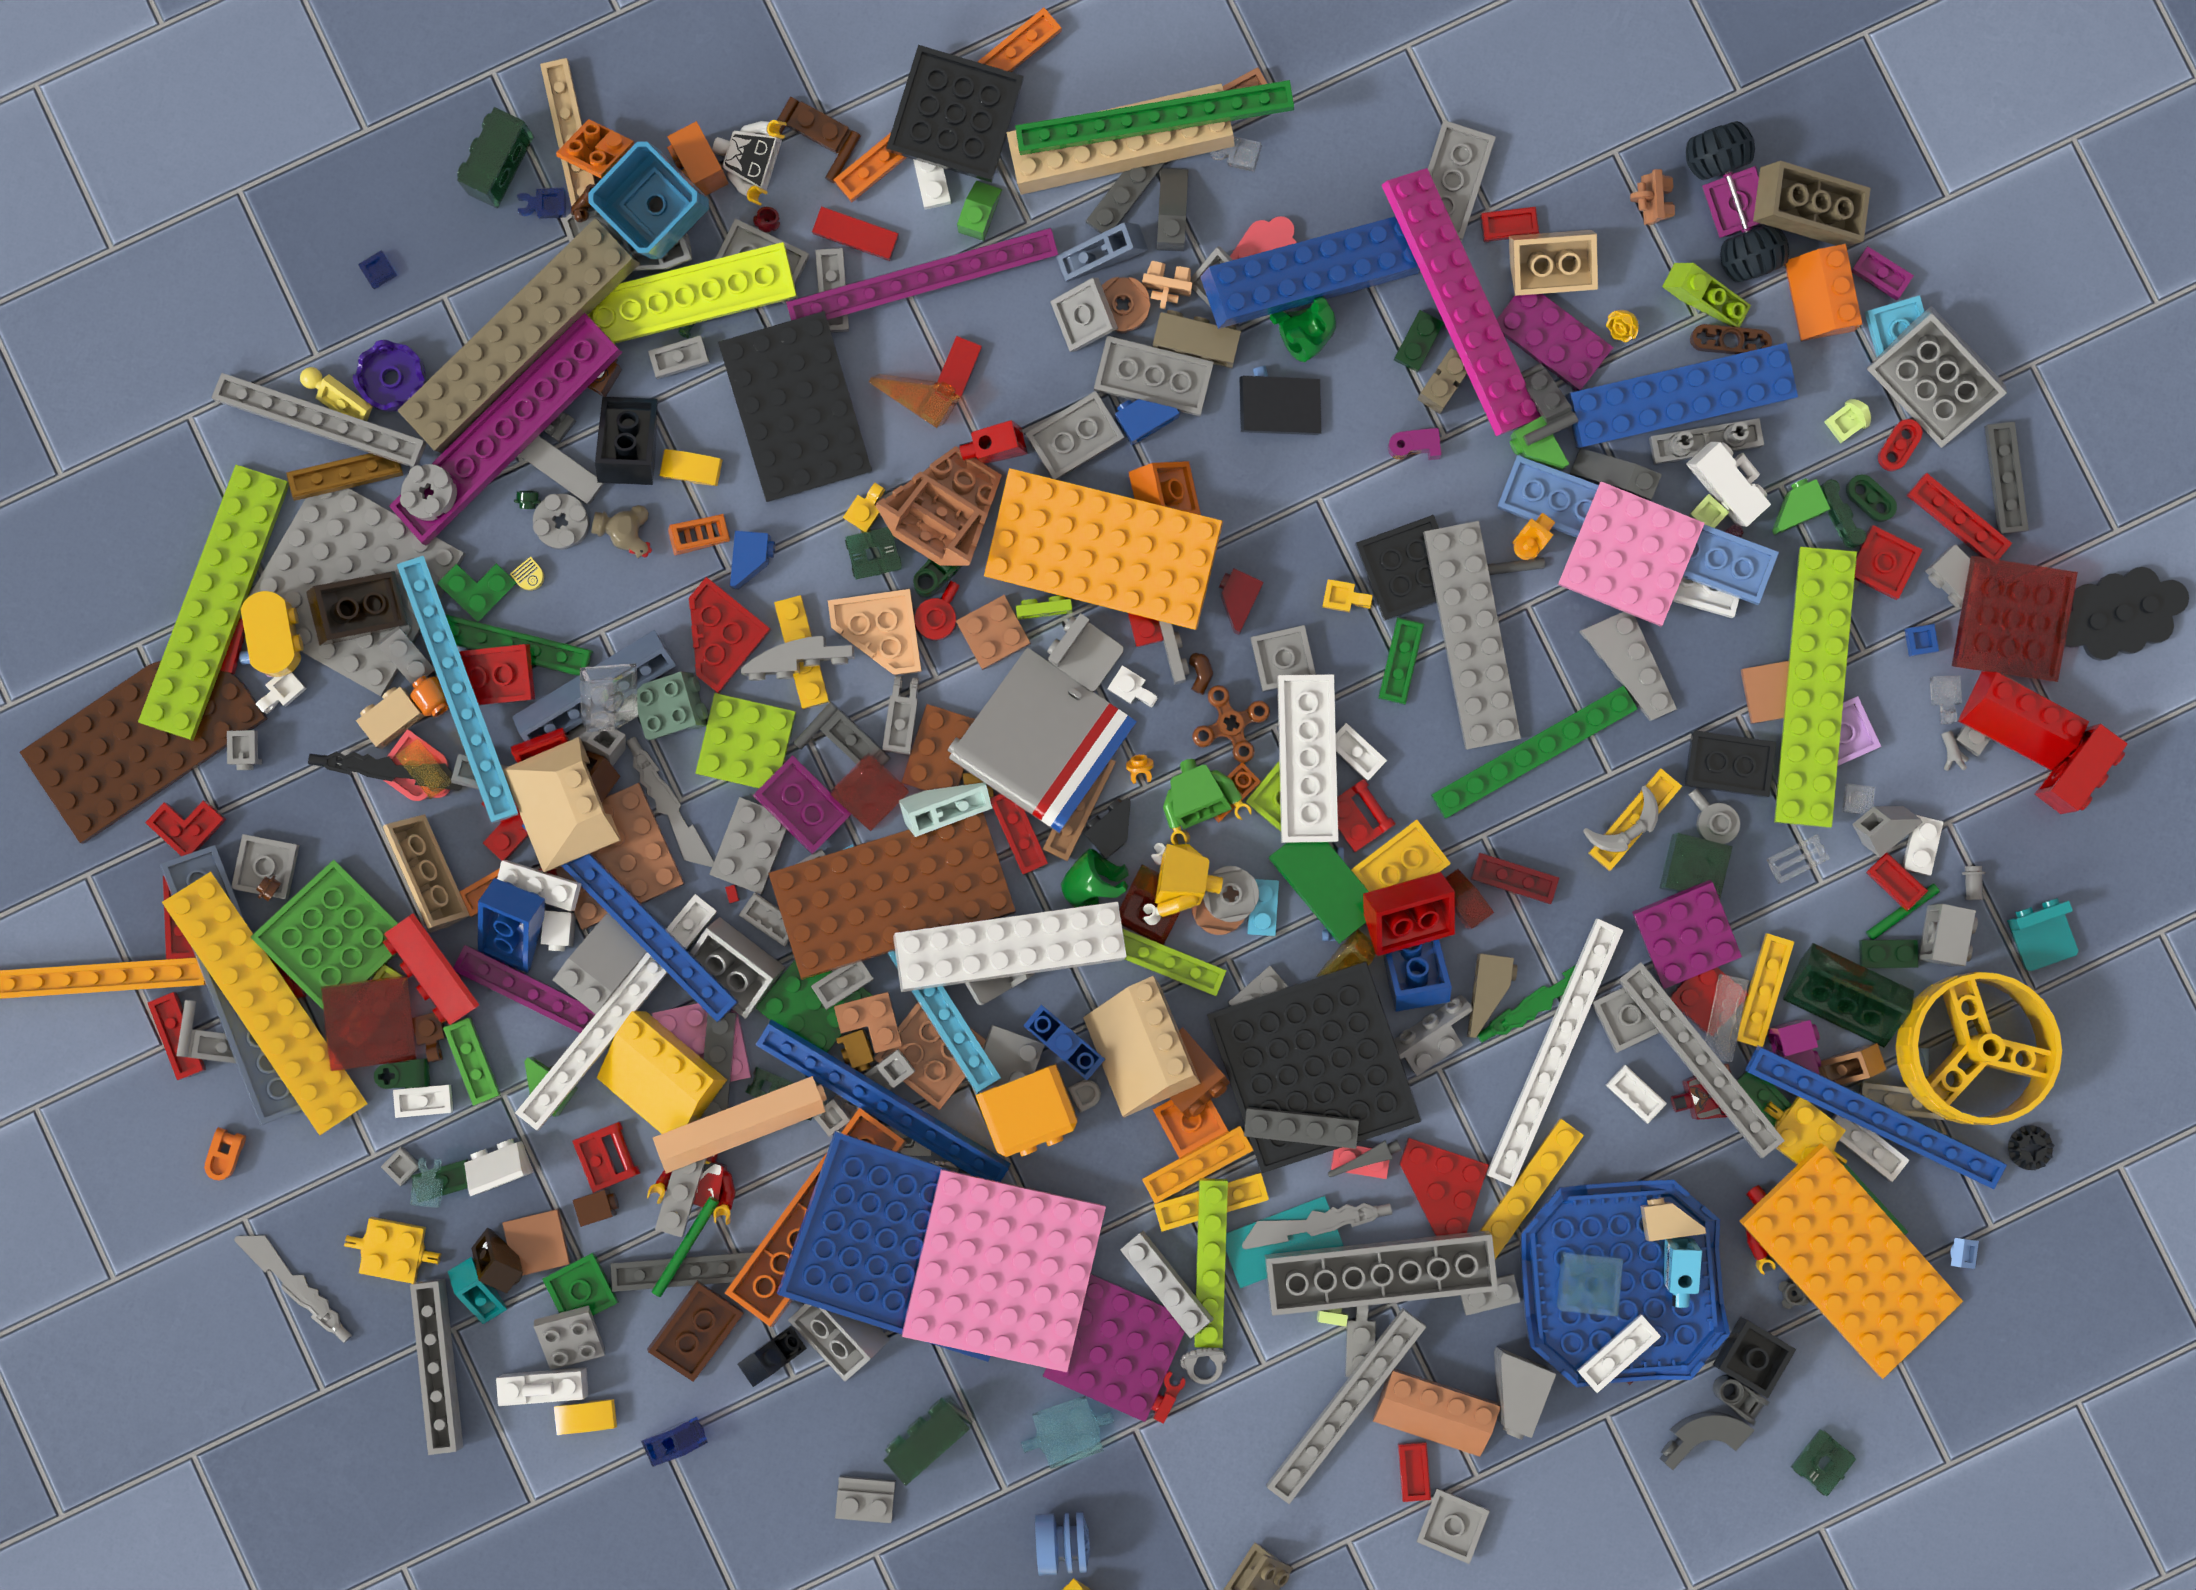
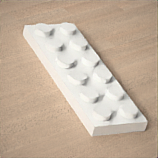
(1307, 758)

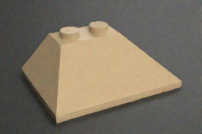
(560, 805)

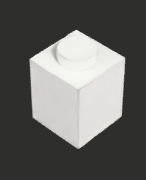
(558, 930)

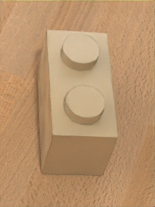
(389, 717)

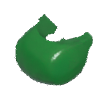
(1306, 330)
(1083, 884)

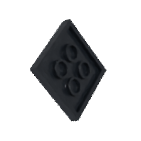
(1399, 568)

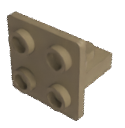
(1259, 1571)

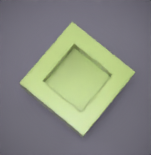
(1709, 512)
(1332, 1316)

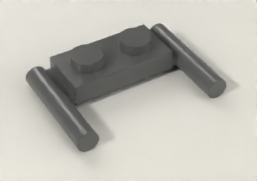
(1549, 403)
(843, 734)

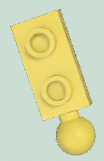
(335, 394)

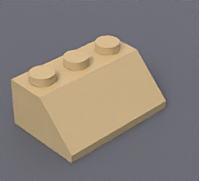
(1554, 262)

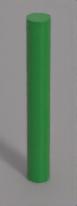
(1899, 914)

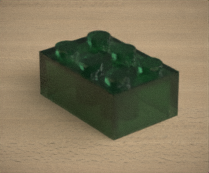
(495, 157)
(926, 1439)

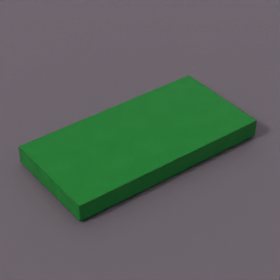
(1324, 885)

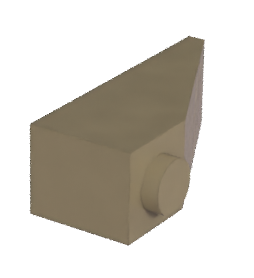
(1490, 984)

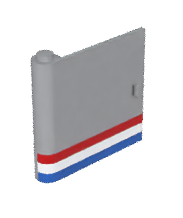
(1041, 741)

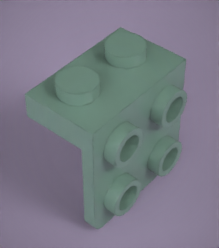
(670, 705)

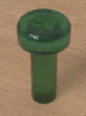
(685, 332)

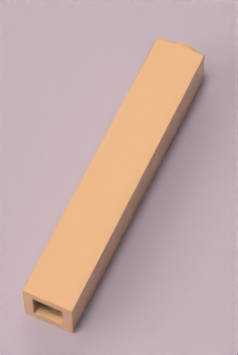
(740, 1124)

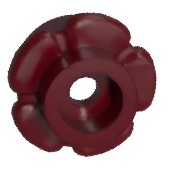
(767, 214)

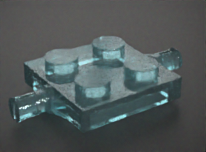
(1067, 1432)

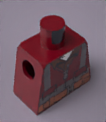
(1697, 1100)

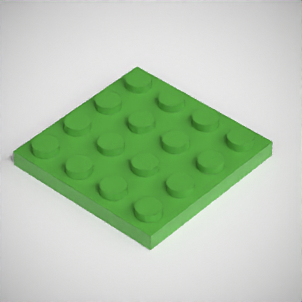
(328, 933)

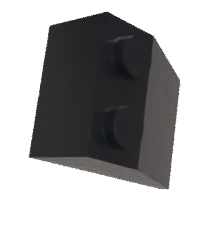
(626, 441)

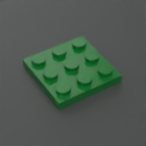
(798, 1008)

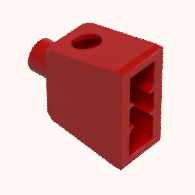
(1005, 439)

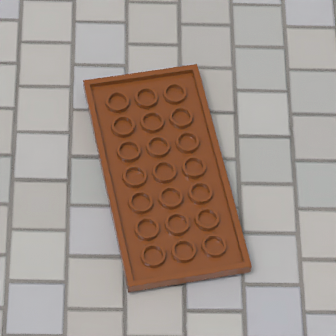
(859, 897)

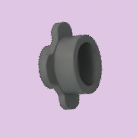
(1789, 1300)

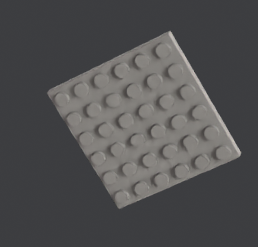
(346, 539)

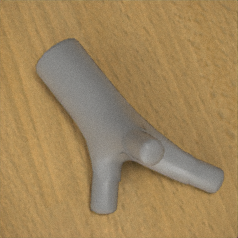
(1953, 752)

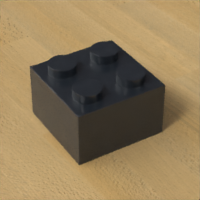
(1754, 1357)

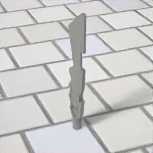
(667, 803)
(1276, 1232)
(296, 1286)

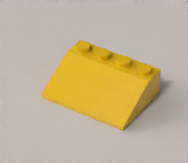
(658, 1074)

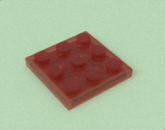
(368, 1023)

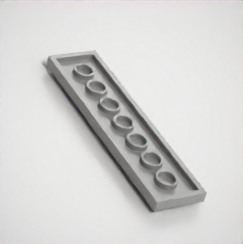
(1472, 635)

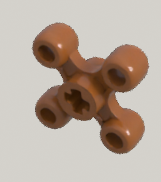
(1242, 718)

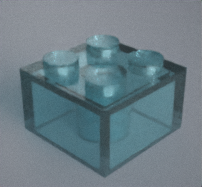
(1589, 1283)

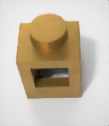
(857, 1050)

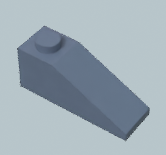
(1102, 251)

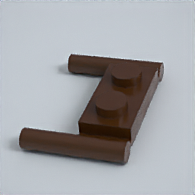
(821, 130)

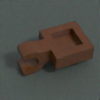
(429, 1031)

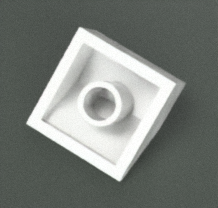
(498, 1167)

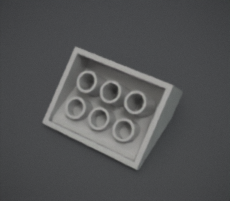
(1937, 377)

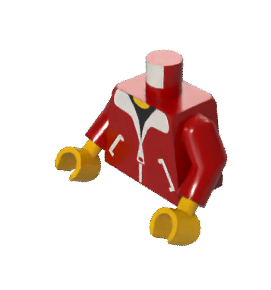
(714, 1182)

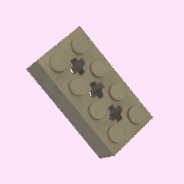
(1811, 204)

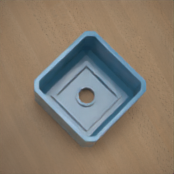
(625, 196)

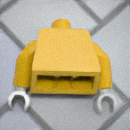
(1180, 881)

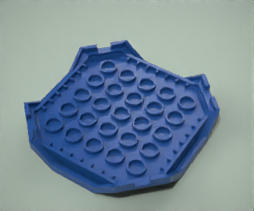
(1610, 1223)

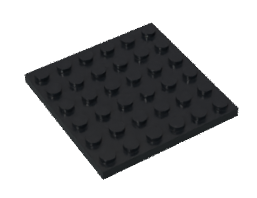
(1318, 1053)

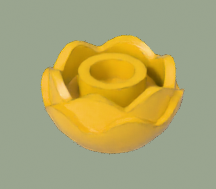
(1623, 325)

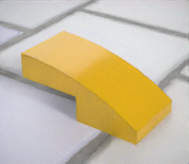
(690, 467)
(585, 1417)

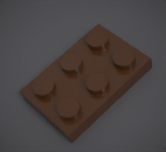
(695, 1331)

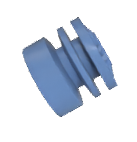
(1061, 1543)

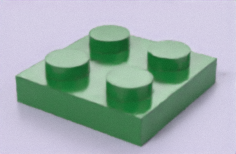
(581, 1286)

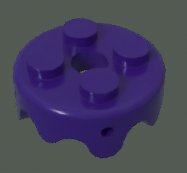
(376, 363)

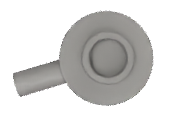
(1715, 821)

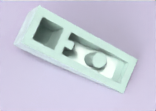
(943, 806)

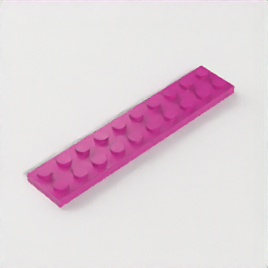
(1461, 301)

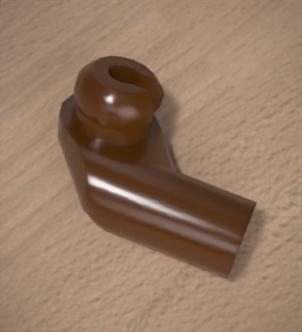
(581, 206)
(1204, 671)

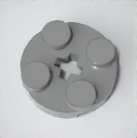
(413, 492)
(545, 526)
(1243, 904)

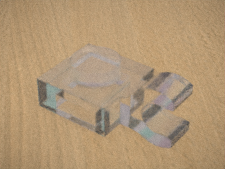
(1946, 693)

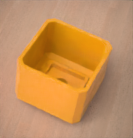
(1028, 1112)

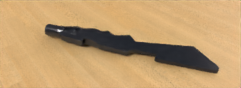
(368, 766)

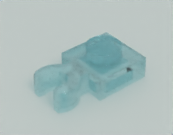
(427, 1189)

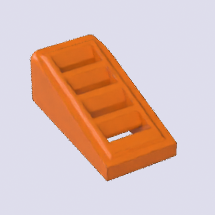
(685, 527)

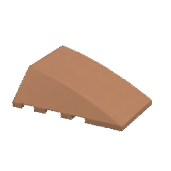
(943, 508)

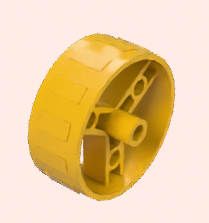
(1982, 1050)

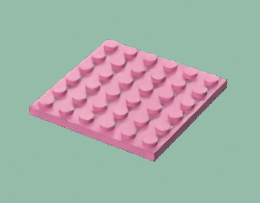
(1003, 1270)

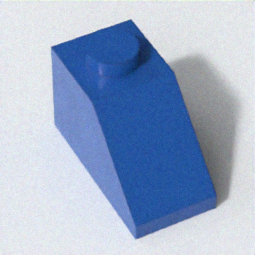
(1143, 418)
(750, 556)

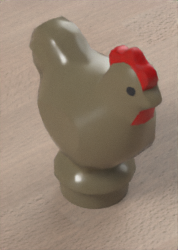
(624, 529)

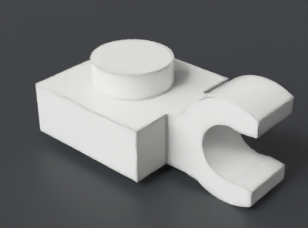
(1129, 686)
(282, 690)

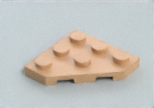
(880, 627)

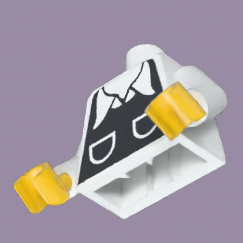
(751, 156)

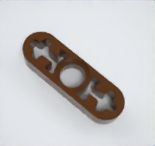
(1711, 331)

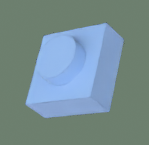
(1964, 1253)

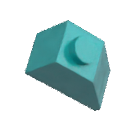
(476, 1296)

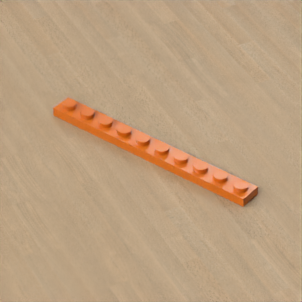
(1005, 56)

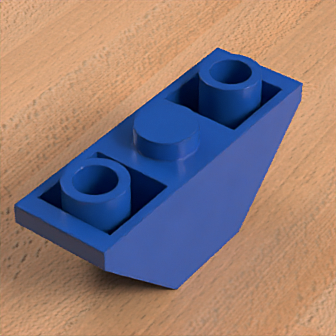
(1064, 1042)

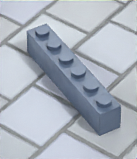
(563, 705)

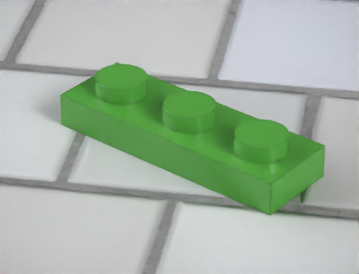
(472, 1061)

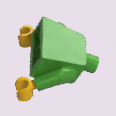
(1198, 796)

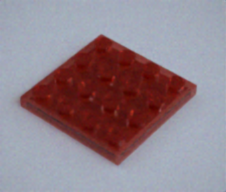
(2014, 618)

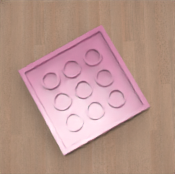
(1631, 553)

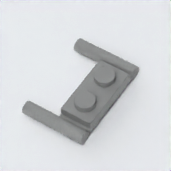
(200, 1043)

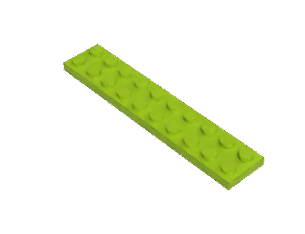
(214, 602)
(1815, 687)

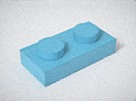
(1264, 916)

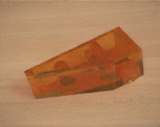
(925, 398)

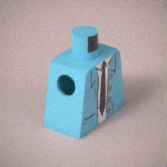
(1682, 1258)

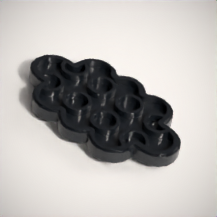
(2124, 613)

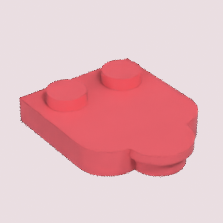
(1264, 237)
(407, 786)

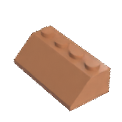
(1436, 1412)

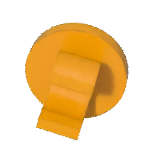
(1140, 764)

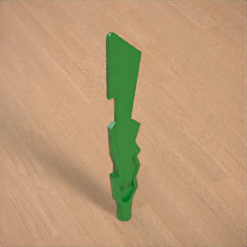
(1526, 1010)

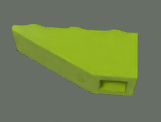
(1706, 294)

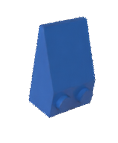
(509, 924)
(1418, 976)

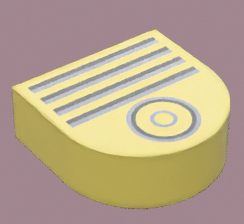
(528, 575)

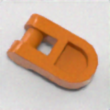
(220, 1164)

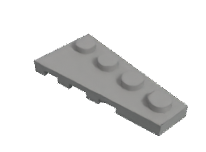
(1628, 656)

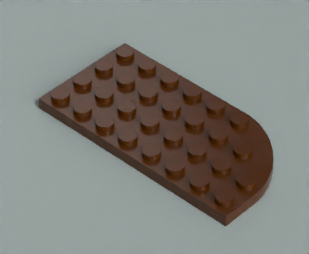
(110, 764)

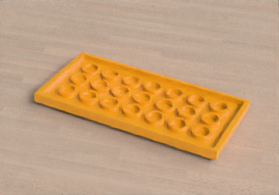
(1103, 548)
(1851, 1260)

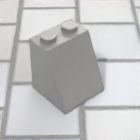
(1520, 1392)

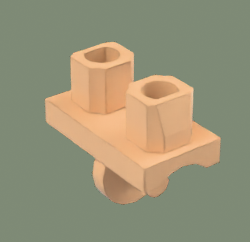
(1179, 285)

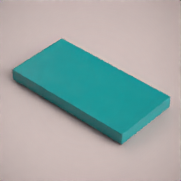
(1250, 1263)

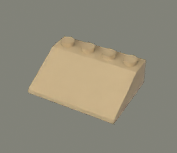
(1141, 1047)

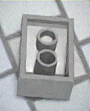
(600, 964)

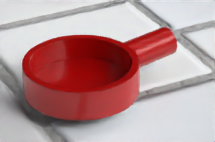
(936, 616)

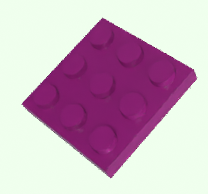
(1687, 934)

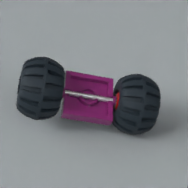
(1734, 201)

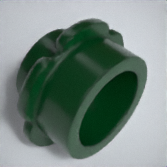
(527, 499)

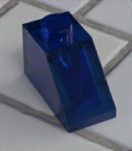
(674, 1441)

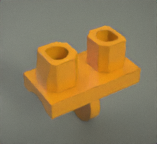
(1533, 537)

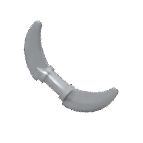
(1620, 842)

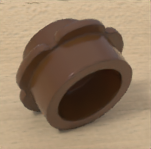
(268, 887)

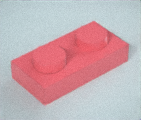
(1344, 1155)

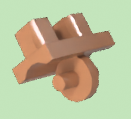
(1651, 197)

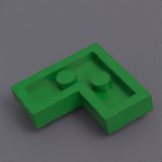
(475, 596)

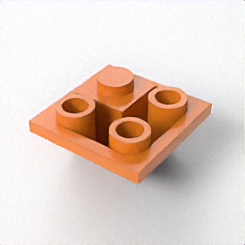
(595, 148)

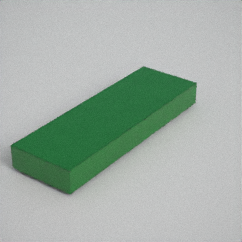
(1401, 661)

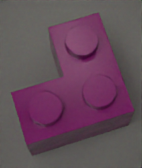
(1796, 1042)

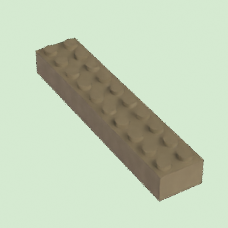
(518, 335)

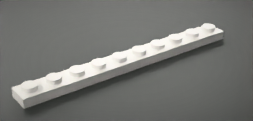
(609, 1019)
(1554, 1052)

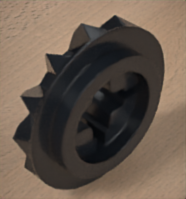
(2022, 1138)

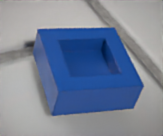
(1921, 640)

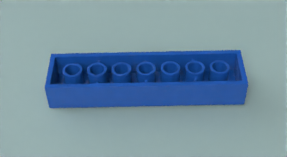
(1308, 270)
(1682, 395)

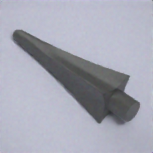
(1377, 1154)

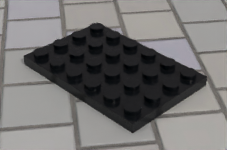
(795, 406)

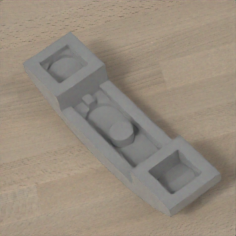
(887, 1073)

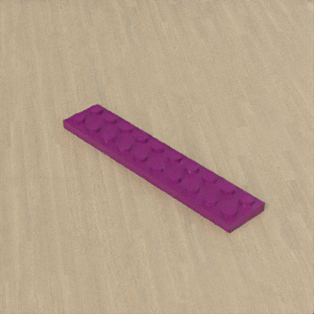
(517, 418)

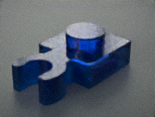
(547, 203)

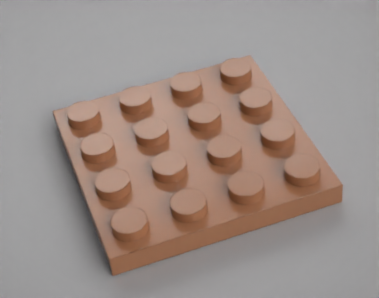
(637, 861)

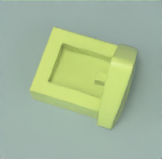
(1849, 419)

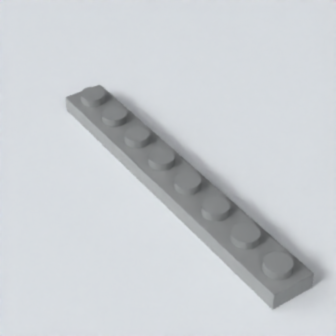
(319, 420)
(1701, 1060)
(1346, 1405)

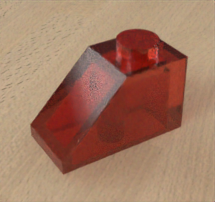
(1469, 903)

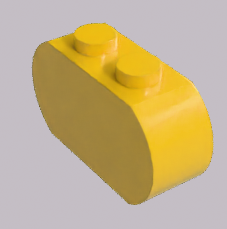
(271, 633)

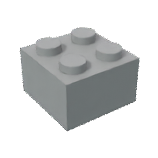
(1947, 935)

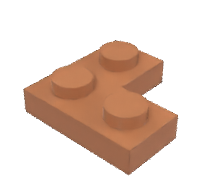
(876, 1014)

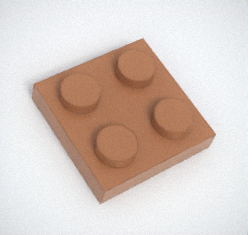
(993, 632)

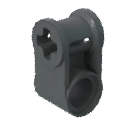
(1742, 1400)

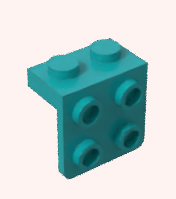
(2043, 934)

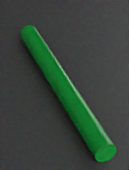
(685, 1246)

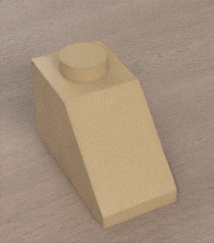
(1667, 1221)

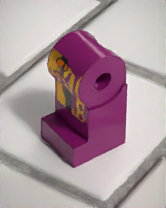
(1415, 442)

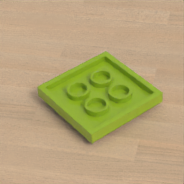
(744, 741)

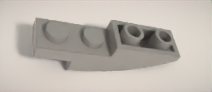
(785, 658)

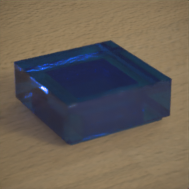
(377, 269)

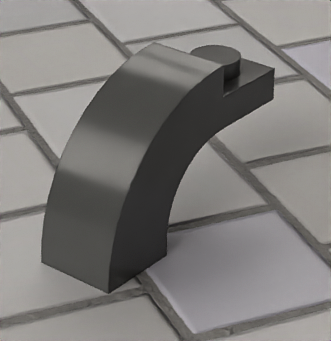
(1701, 1428)

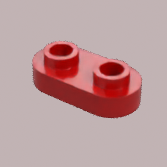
(1899, 446)

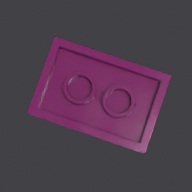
(802, 804)

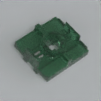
(866, 567)
(1839, 1463)

